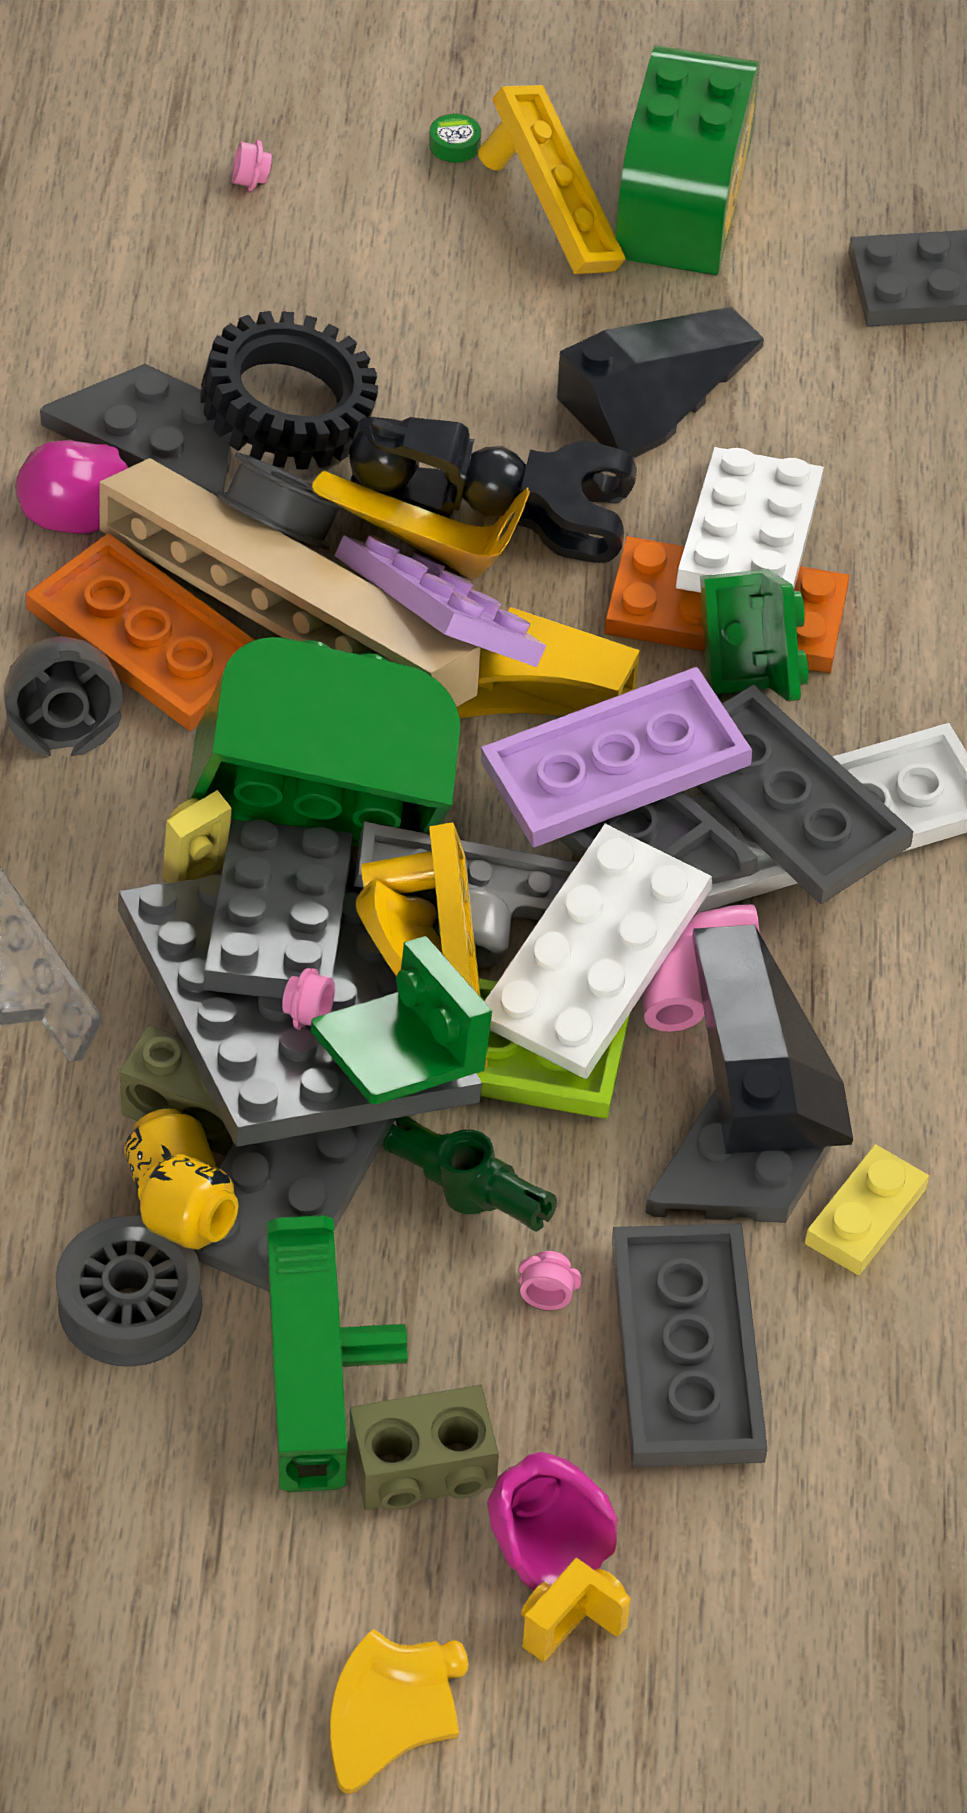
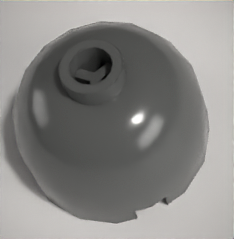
(62, 696)

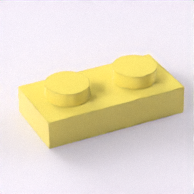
(196, 838)
(866, 1209)

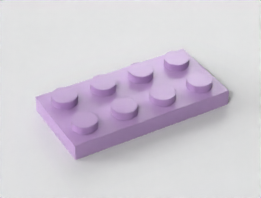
(441, 598)
(615, 756)

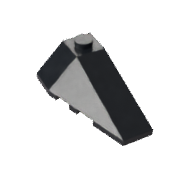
(647, 376)
(765, 1056)

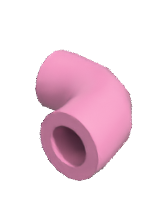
(674, 993)

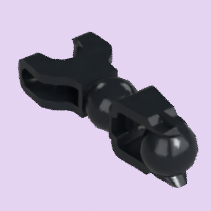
(559, 482)

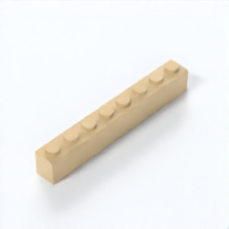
(274, 576)

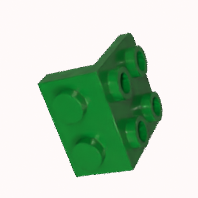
(753, 633)

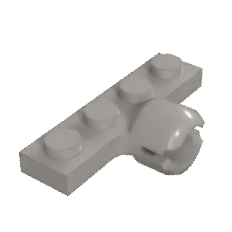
(499, 881)

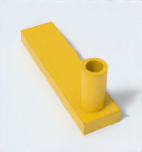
(555, 172)
(447, 872)

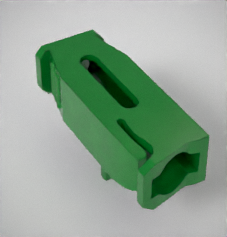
(312, 1350)

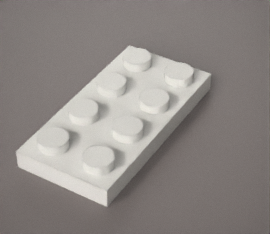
(750, 517)
(596, 950)

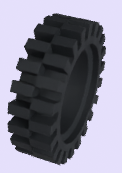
(297, 347)

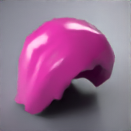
(62, 484)
(548, 1516)

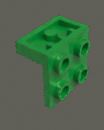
(414, 1037)

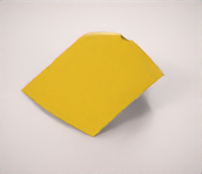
(455, 544)

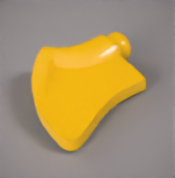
(395, 920)
(390, 1704)

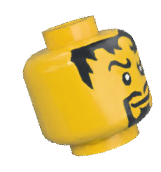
(162, 1136)
(187, 1201)

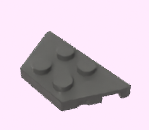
(146, 418)
(682, 831)
(736, 1184)

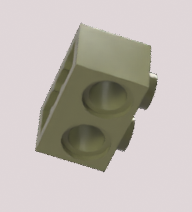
(163, 1077)
(418, 1432)

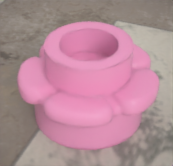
(251, 165)
(308, 997)
(548, 1280)

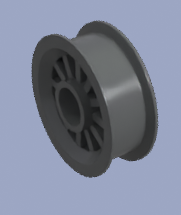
(280, 501)
(119, 1325)

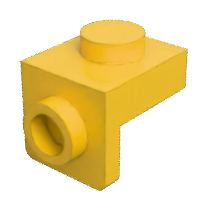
(558, 1608)

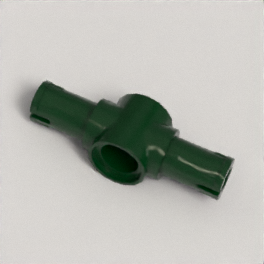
(470, 1172)

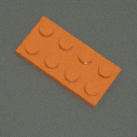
(653, 610)
(145, 624)

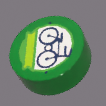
(455, 138)

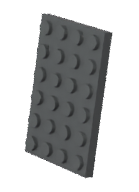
(251, 1058)

